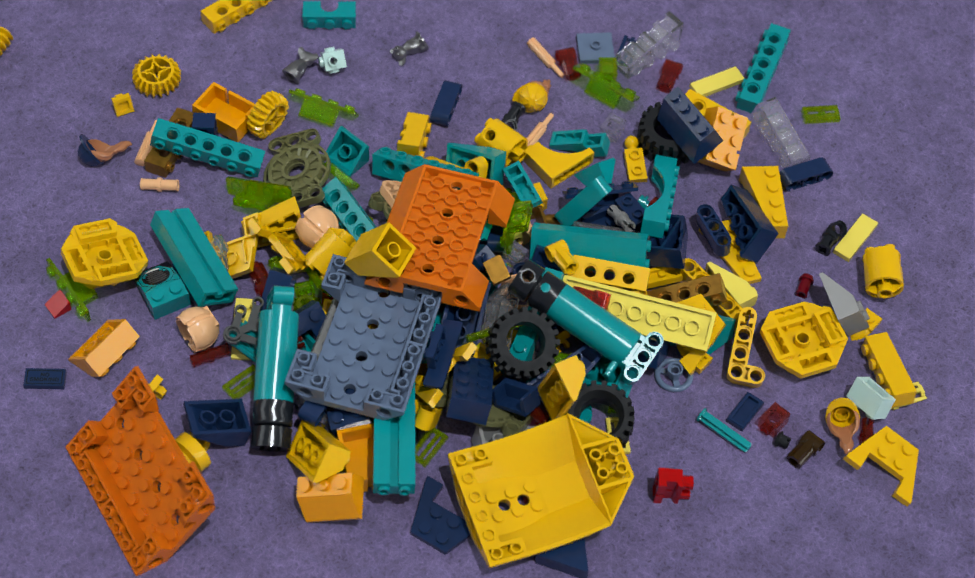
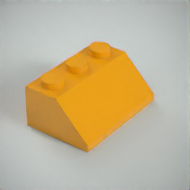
(105, 347)
(332, 498)

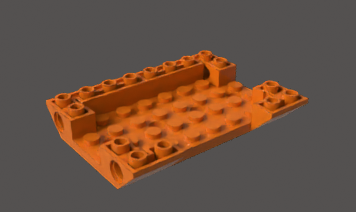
(420, 218)
(128, 486)

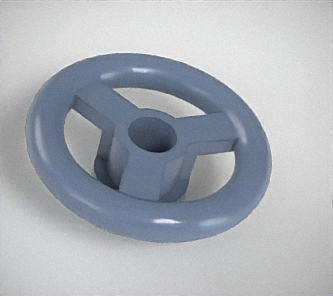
(678, 368)

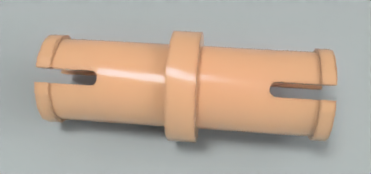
(159, 184)

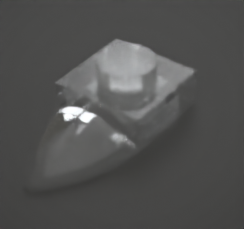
(221, 249)

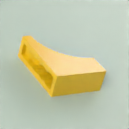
(556, 166)

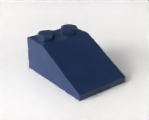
(218, 421)

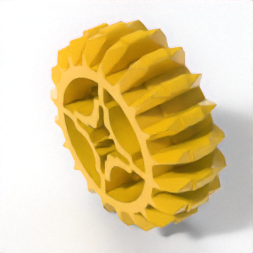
(167, 75)
(267, 114)

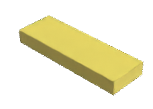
(717, 82)
(855, 237)

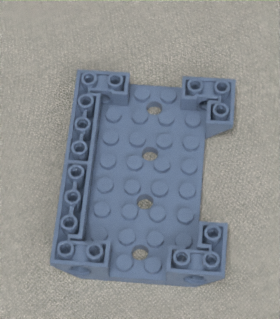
(391, 350)

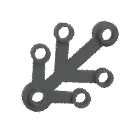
(252, 324)

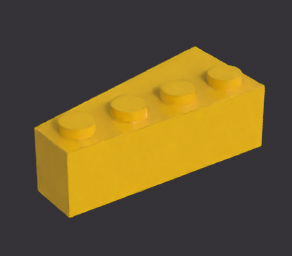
(766, 189)

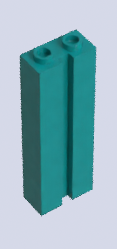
(595, 243)
(194, 257)
(395, 453)

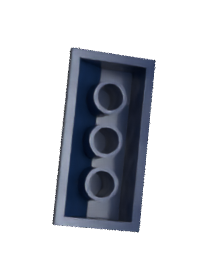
(687, 125)
(471, 319)

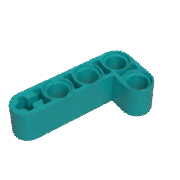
(583, 202)

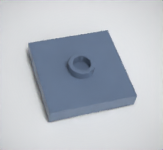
(593, 46)

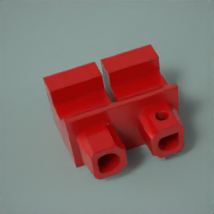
(671, 484)

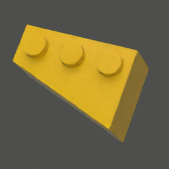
(414, 134)
(281, 219)

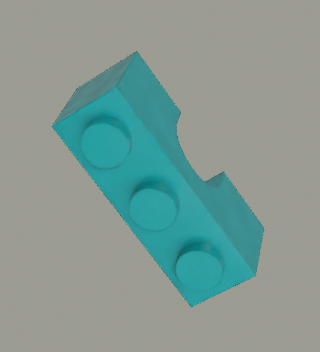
(316, 17)

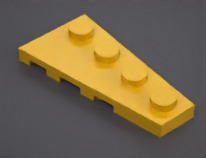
(739, 266)

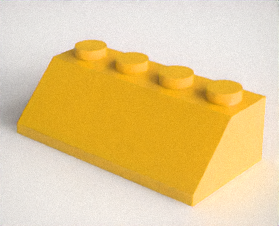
(562, 386)
(317, 452)

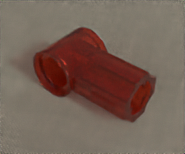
(567, 59)
(669, 74)
(259, 277)
(599, 297)

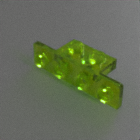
(604, 89)
(319, 110)
(256, 193)
(518, 222)
(75, 291)

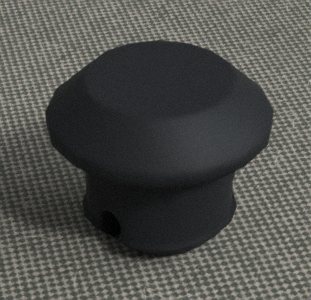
(782, 440)

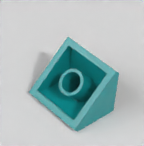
(348, 151)

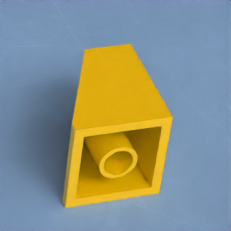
(380, 253)

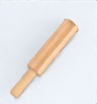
(544, 56)
(539, 130)
(145, 147)

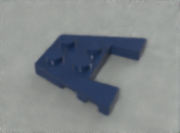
(436, 524)

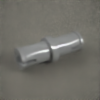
(621, 218)

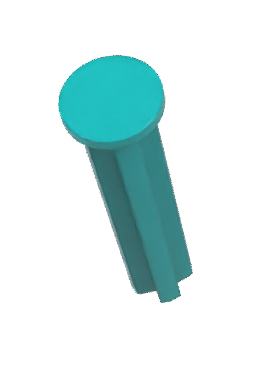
(724, 431)

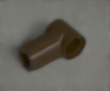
(806, 448)

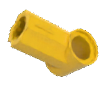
(560, 254)

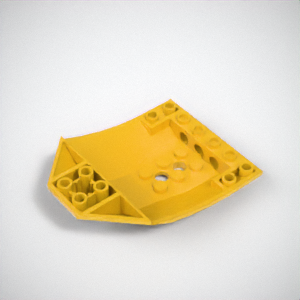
(562, 467)

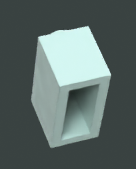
(871, 398)

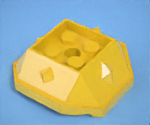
(103, 254)
(807, 323)

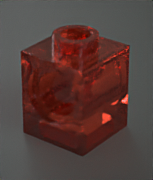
(776, 414)

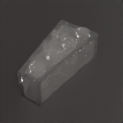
(650, 46)
(778, 133)

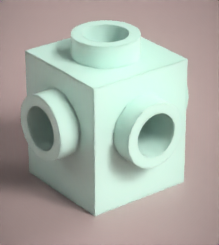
(338, 59)

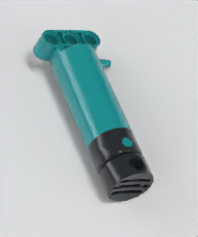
(585, 320)
(275, 352)

